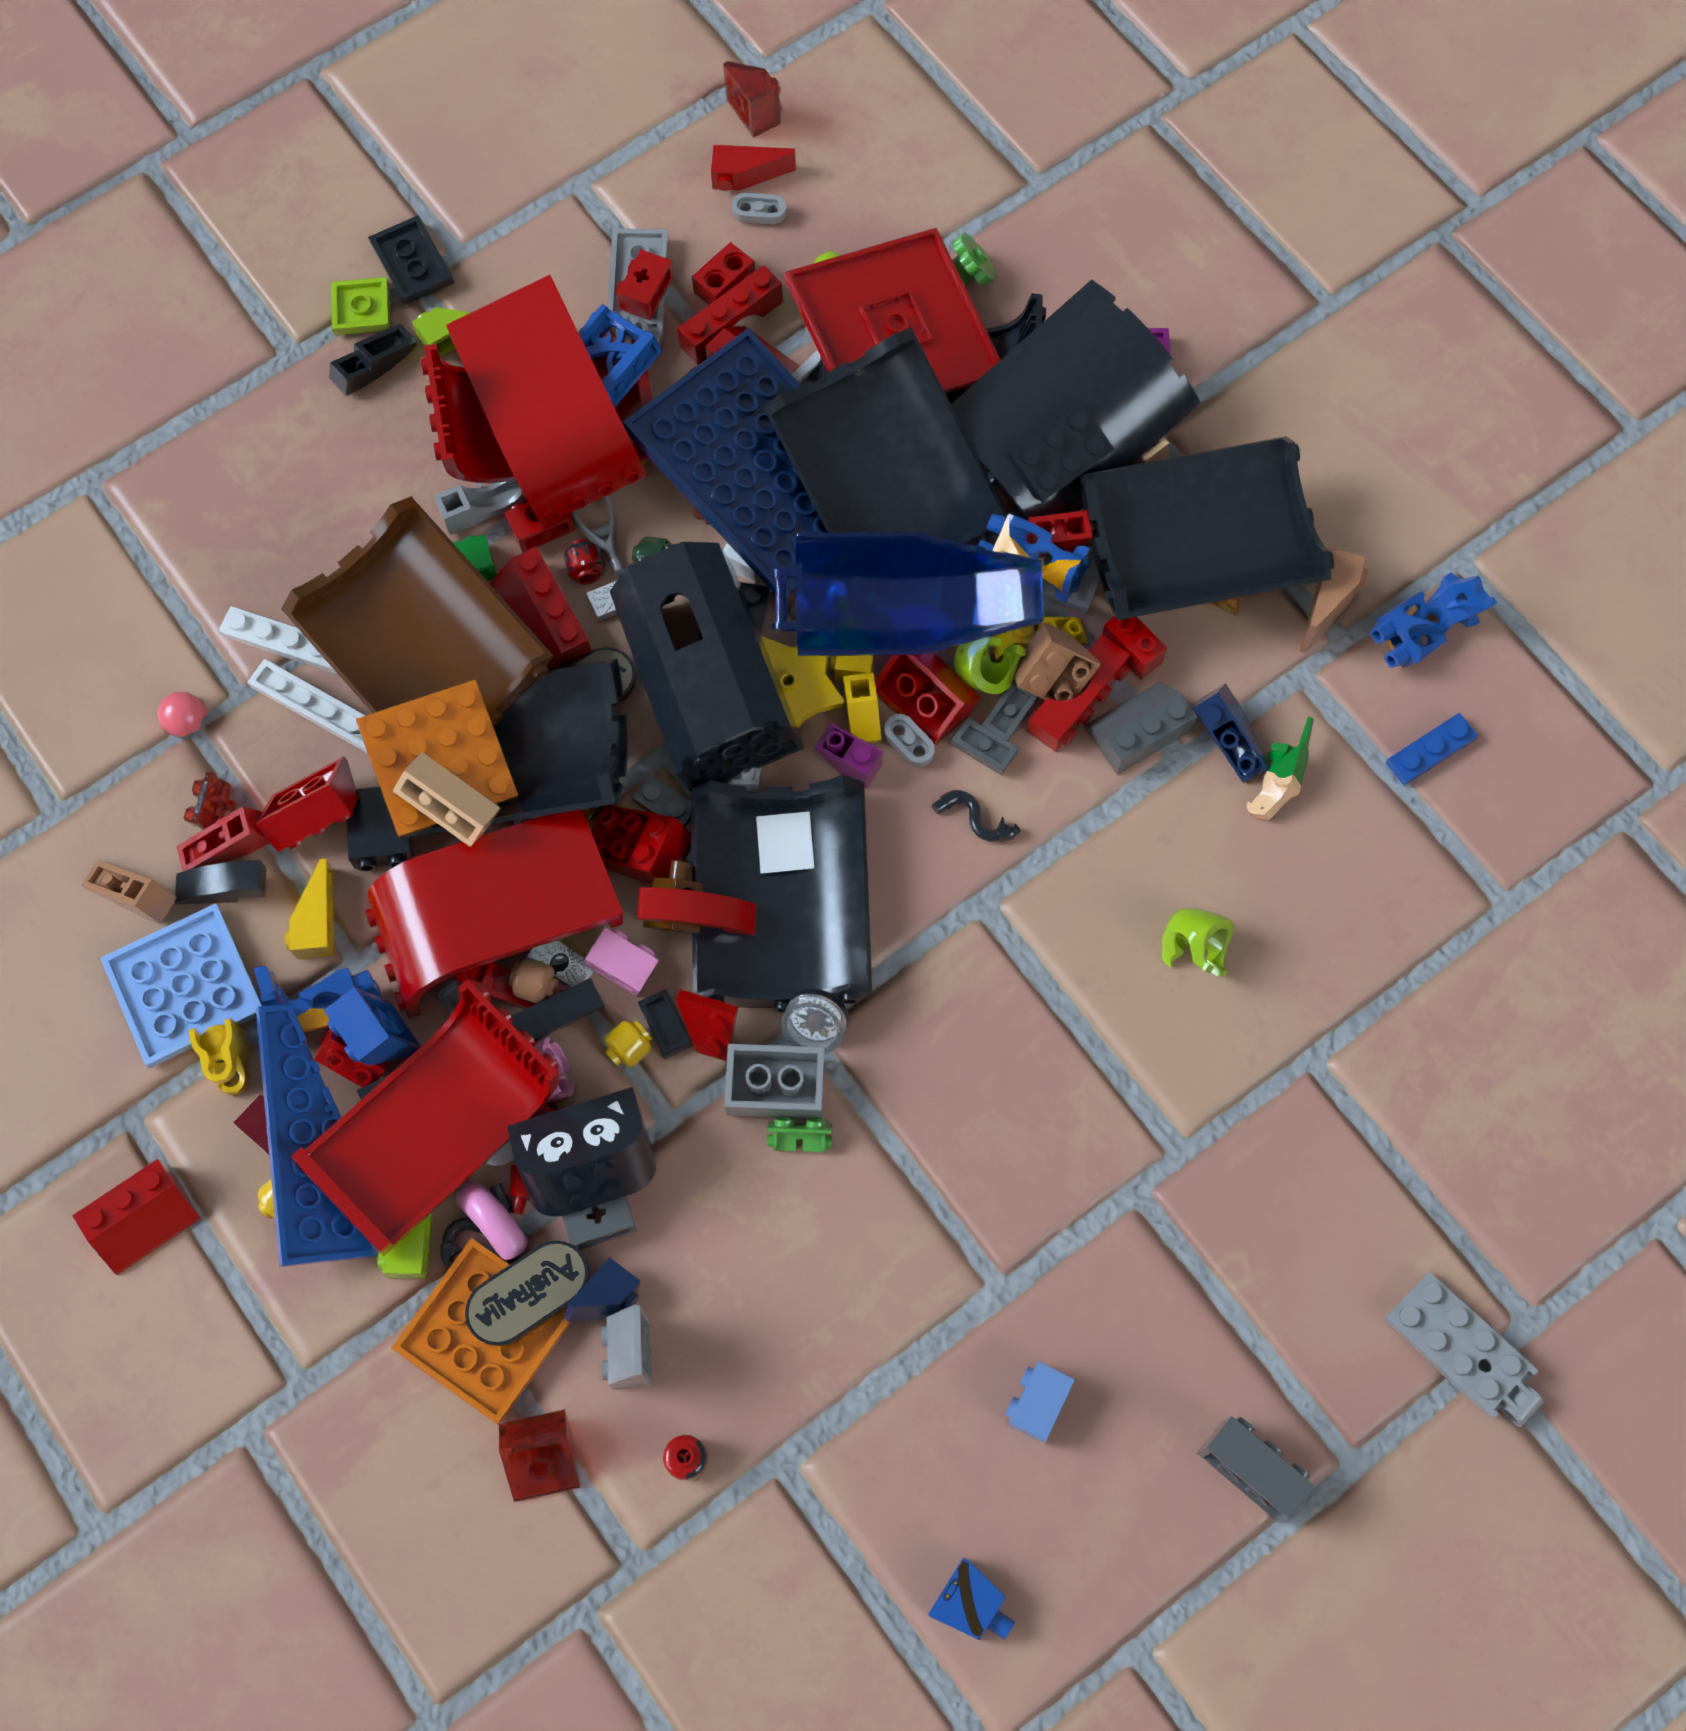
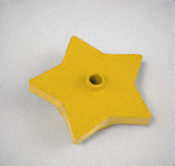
(811, 688)

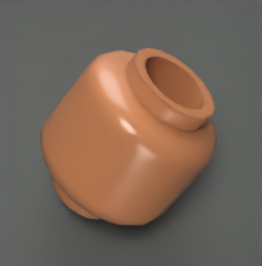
(533, 980)

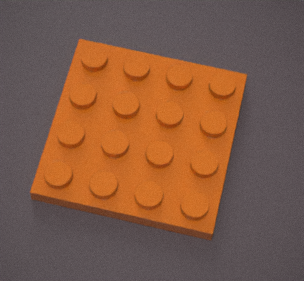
(450, 730)
(448, 1352)

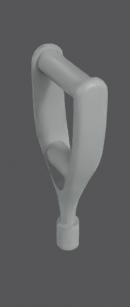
(596, 534)

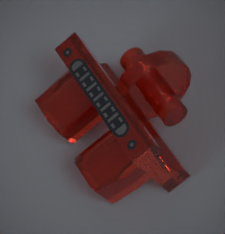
(212, 801)

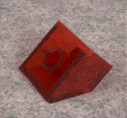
(753, 96)
(538, 1455)

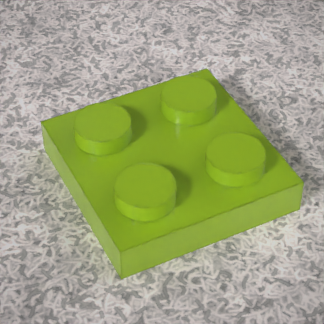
(360, 306)

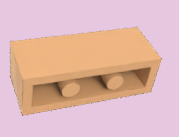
(446, 799)

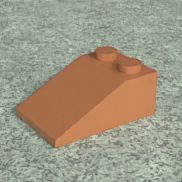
(1334, 595)

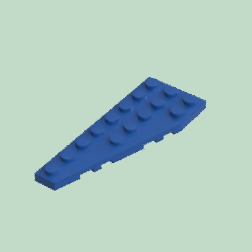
(296, 1115)

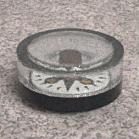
(815, 1020)

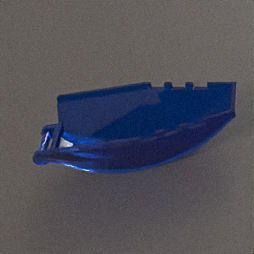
(902, 593)

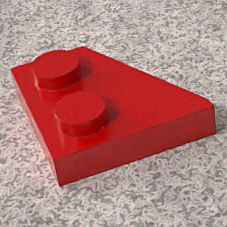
(708, 1023)

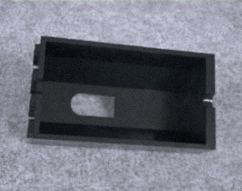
(719, 695)

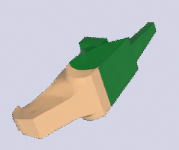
(1283, 776)

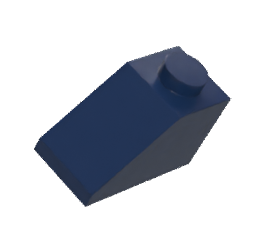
(604, 1294)

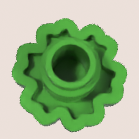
(972, 261)

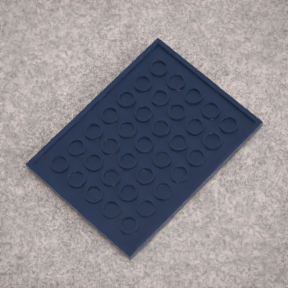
(727, 457)

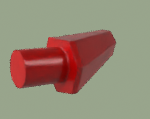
(518, 1192)

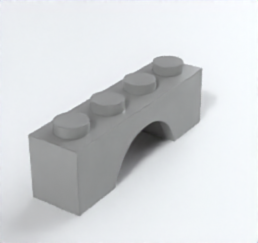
(467, 507)

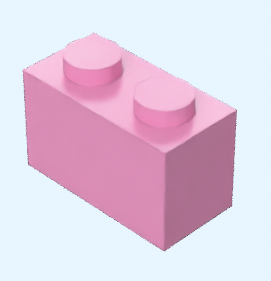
(621, 960)

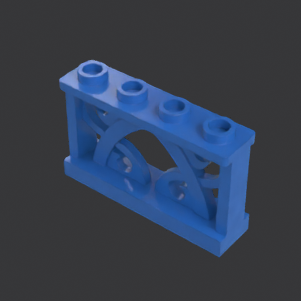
(632, 358)

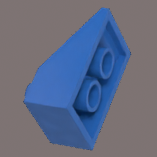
(370, 1028)

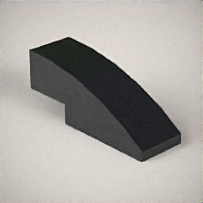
(371, 359)
(221, 883)

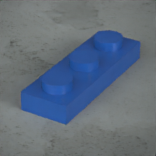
(1431, 749)

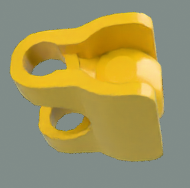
(225, 1052)

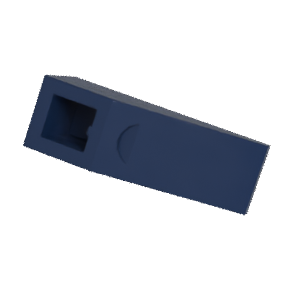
(1232, 732)

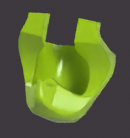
(978, 671)
(1201, 931)

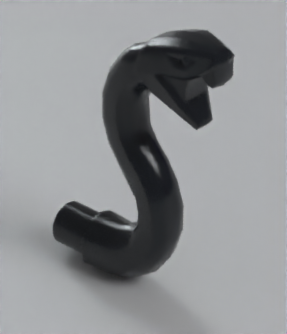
(1002, 833)
(448, 1248)

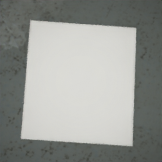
(785, 842)

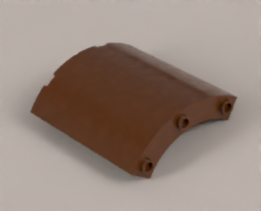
(416, 619)

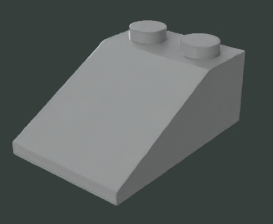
(627, 1349)

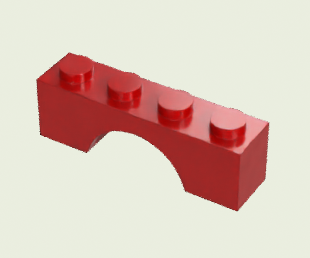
(753, 295)
(1058, 719)

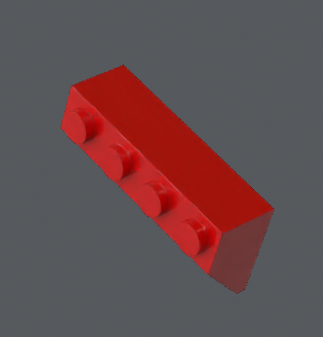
(538, 601)

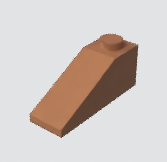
(130, 891)

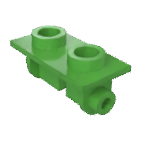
(787, 1132)

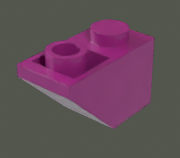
(849, 754)

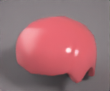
(181, 713)

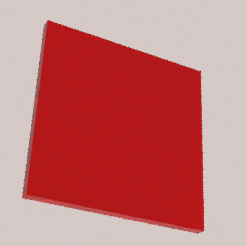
(890, 288)

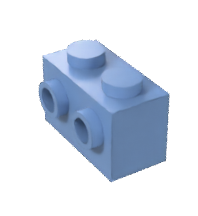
(1040, 1401)

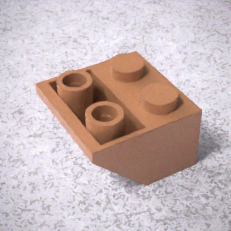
(1055, 665)

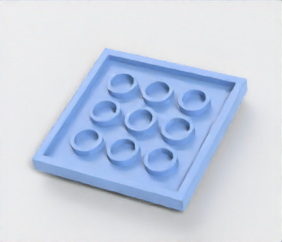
(180, 982)

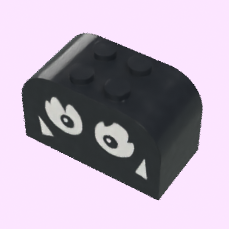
(584, 1154)

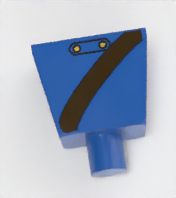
(971, 1604)

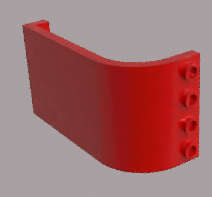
(545, 401)
(464, 433)
(488, 901)
(431, 1121)

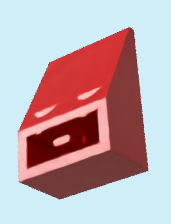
(639, 842)

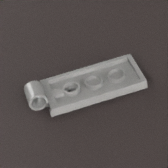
(1456, 1342)

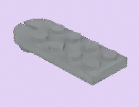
(625, 247)

